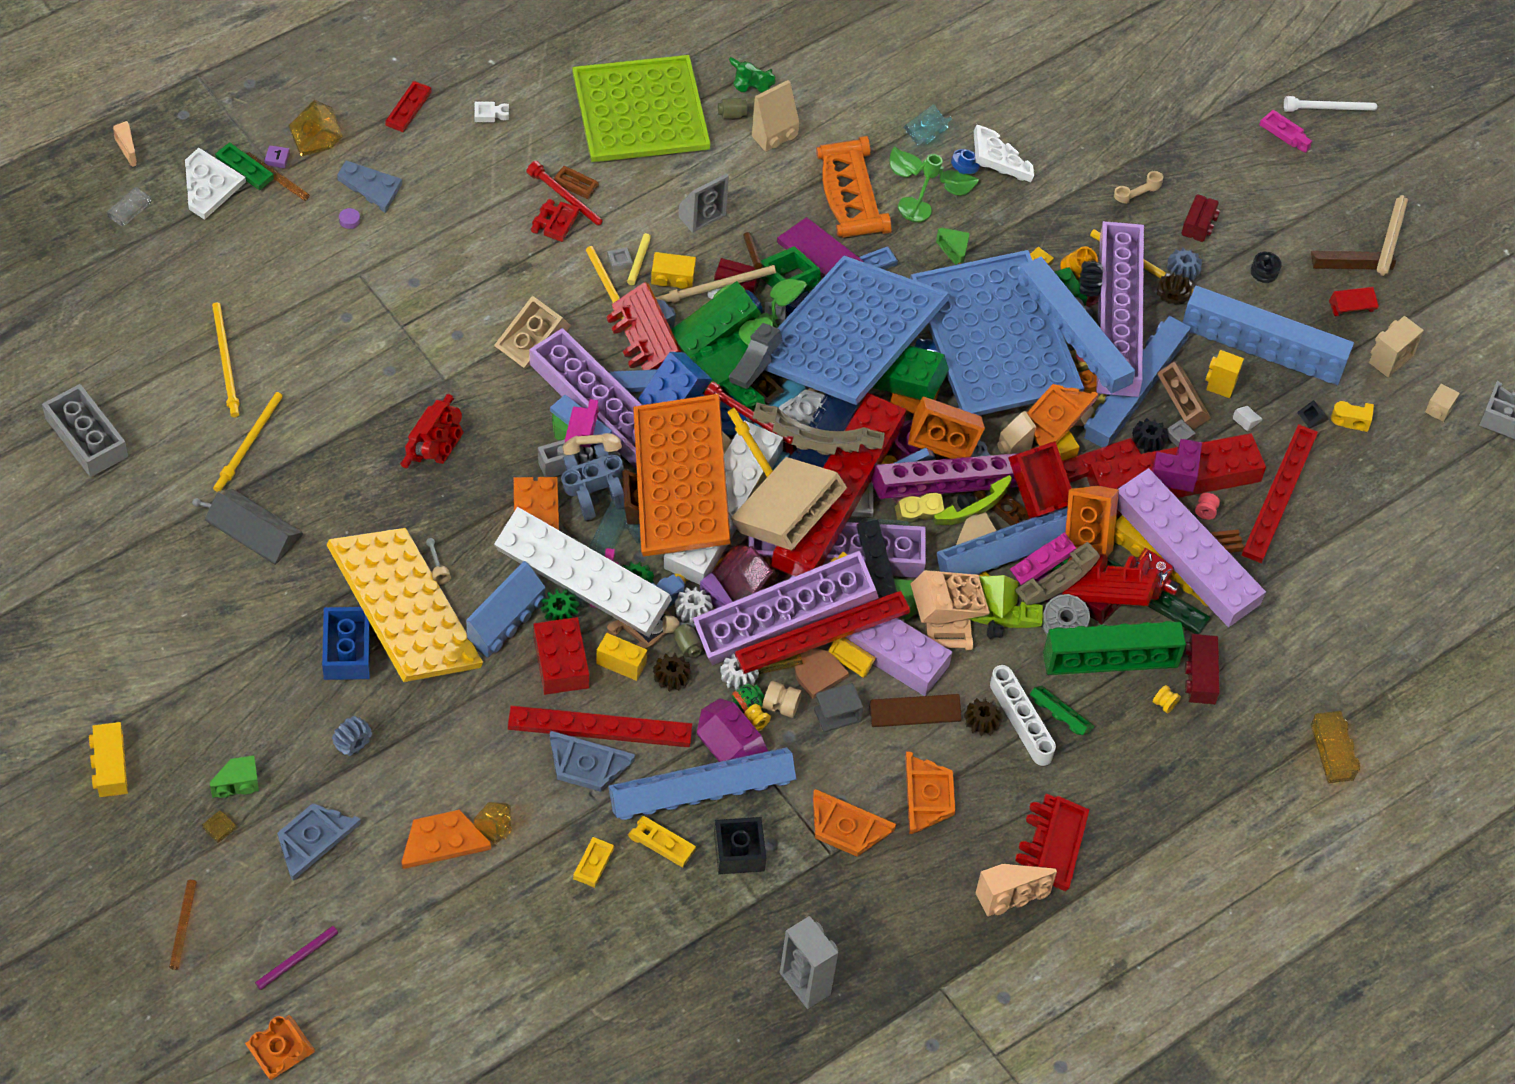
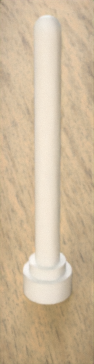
(1292, 104)

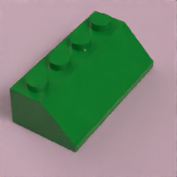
(715, 319)
(720, 358)

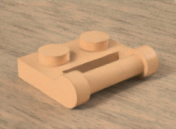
(952, 629)

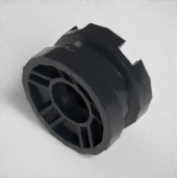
(1266, 267)

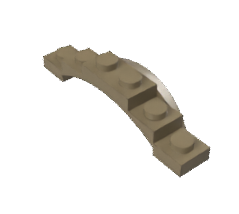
(811, 438)

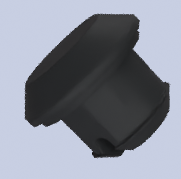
(965, 500)
(994, 630)

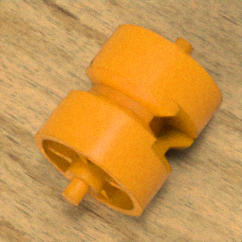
(1076, 258)

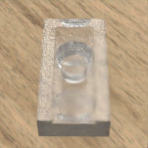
(129, 206)

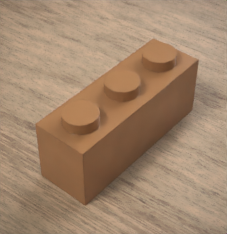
(1184, 395)

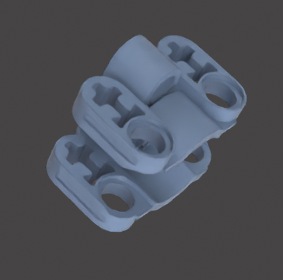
(583, 483)

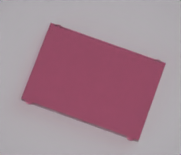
(747, 575)

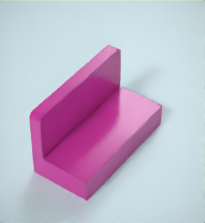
(583, 421)

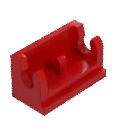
(1353, 300)

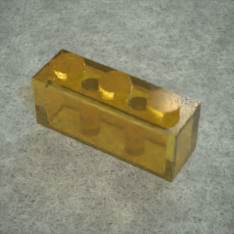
(1335, 747)

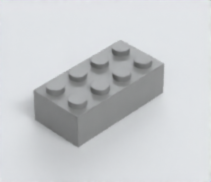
(85, 430)
(808, 961)

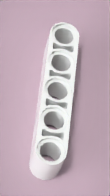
(1023, 724)

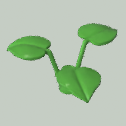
(906, 164)
(783, 294)

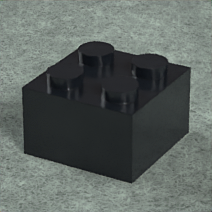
(740, 845)

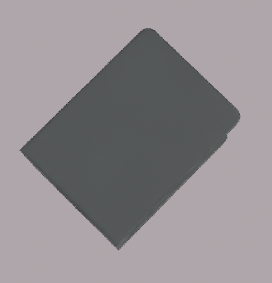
(838, 707)

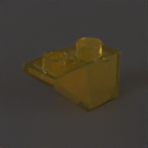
(494, 821)

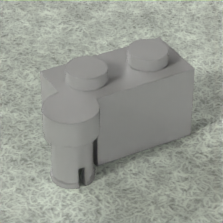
(551, 458)

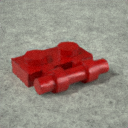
(560, 221)

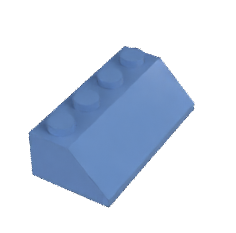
(505, 610)

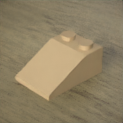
(775, 117)
(528, 329)

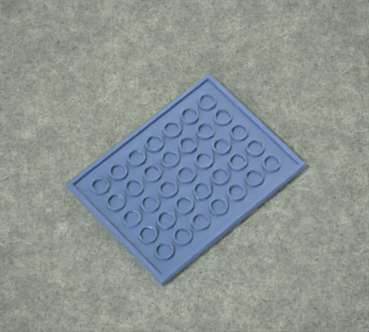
(853, 328)
(996, 336)

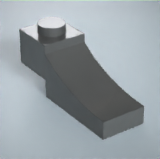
(757, 355)

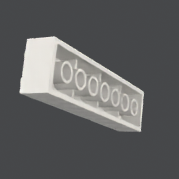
(742, 480)
(583, 572)

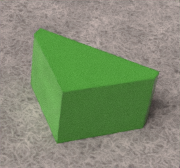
(953, 243)

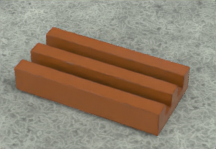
(573, 184)
(1229, 537)

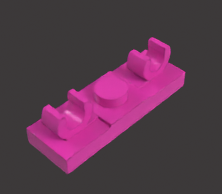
(1043, 559)

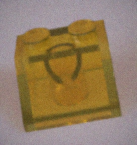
(315, 129)

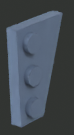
(372, 184)

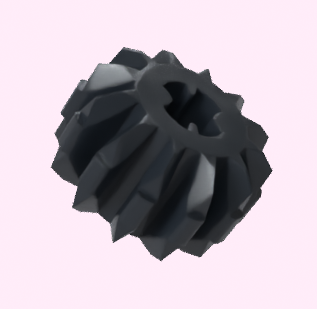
(1091, 278)
(1150, 435)

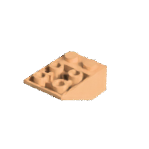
(948, 596)
(1013, 886)

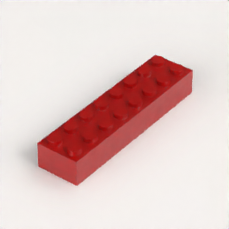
(1221, 466)

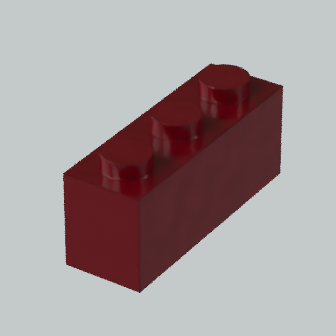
(1202, 669)

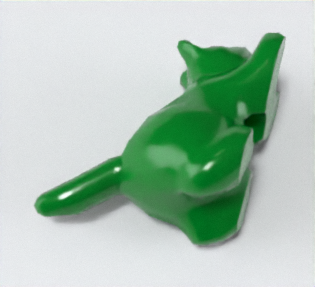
(750, 76)

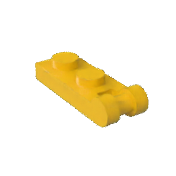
(662, 841)

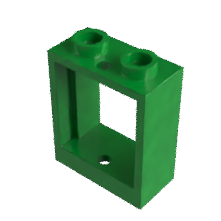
(788, 261)

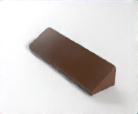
(1347, 260)
(915, 710)

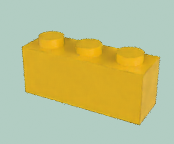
(108, 759)

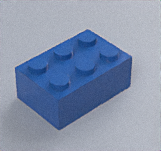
(675, 380)
(346, 643)

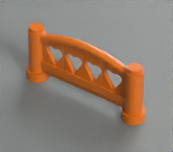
(851, 153)

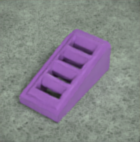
(715, 590)

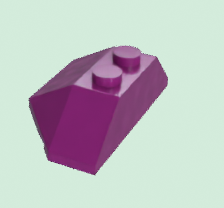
(728, 731)

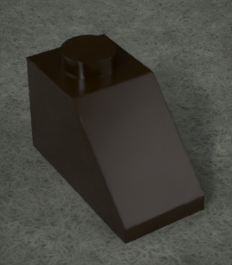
(767, 388)

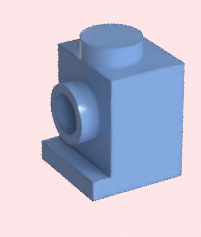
(671, 585)

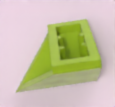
(999, 593)

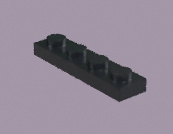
(876, 557)

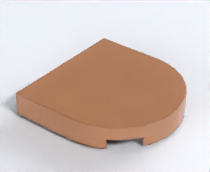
(819, 671)

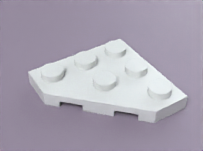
(995, 154)
(209, 182)
(802, 406)

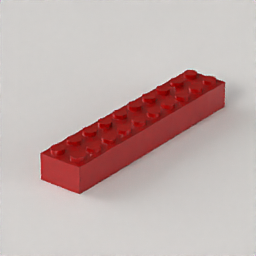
(856, 472)

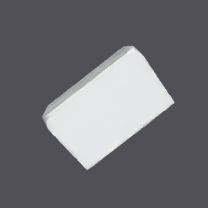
(1246, 418)

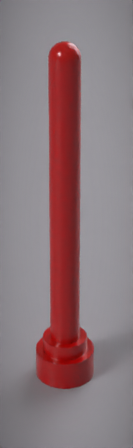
(536, 171)
(715, 388)

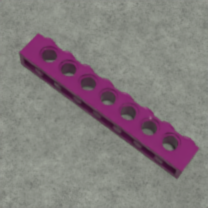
(941, 476)

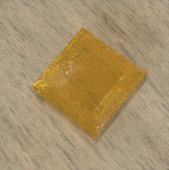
(219, 826)

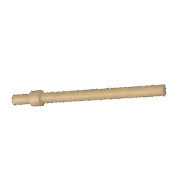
(676, 295)

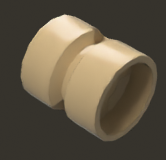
(782, 699)

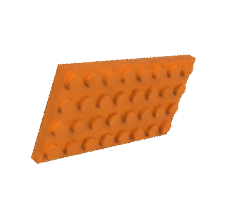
(681, 475)

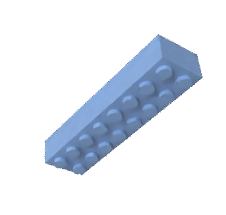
(1267, 335)

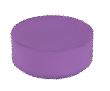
(349, 218)

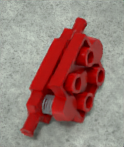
(434, 433)

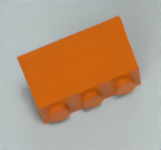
(945, 429)
(1092, 517)

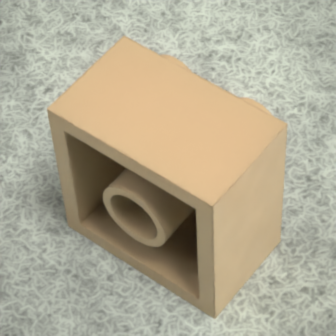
(1395, 346)

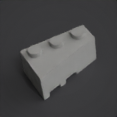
(1500, 412)

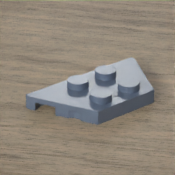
(587, 762)
(312, 836)

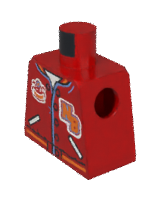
(1164, 577)

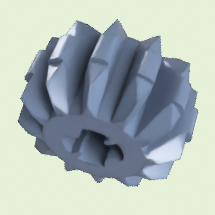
(1184, 263)
(352, 735)

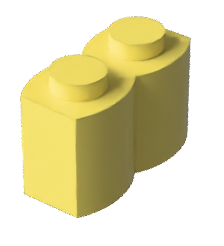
(913, 507)

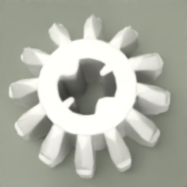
(692, 604)
(733, 674)

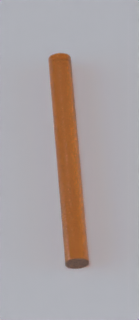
(282, 180)
(182, 925)

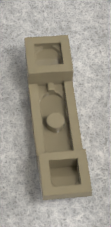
(1060, 579)

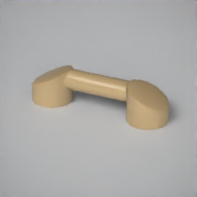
(1153, 183)
(610, 442)

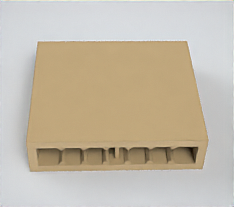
(788, 503)

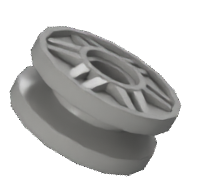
(1065, 606)

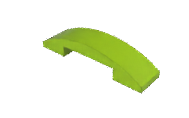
(951, 516)
(1018, 617)

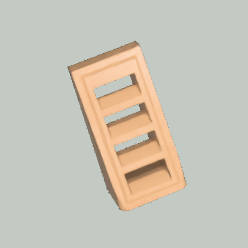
(124, 140)

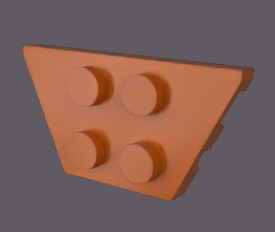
(1058, 412)
(928, 793)
(847, 825)
(442, 838)

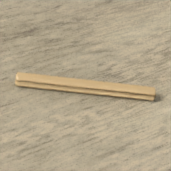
(1392, 235)

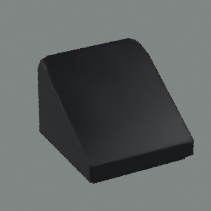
(1312, 415)

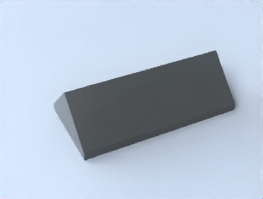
(252, 525)

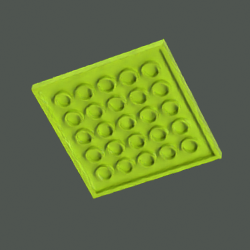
(640, 108)

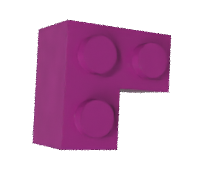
(1179, 470)

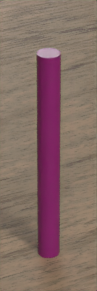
(296, 957)

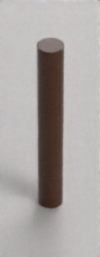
(752, 250)

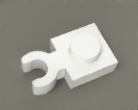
(488, 111)

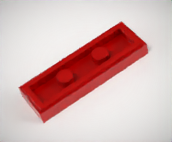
(408, 106)

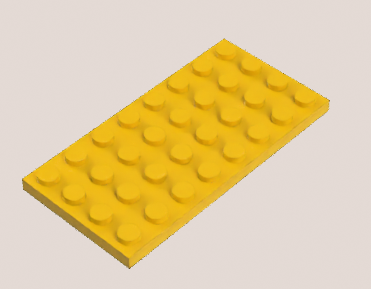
(404, 604)

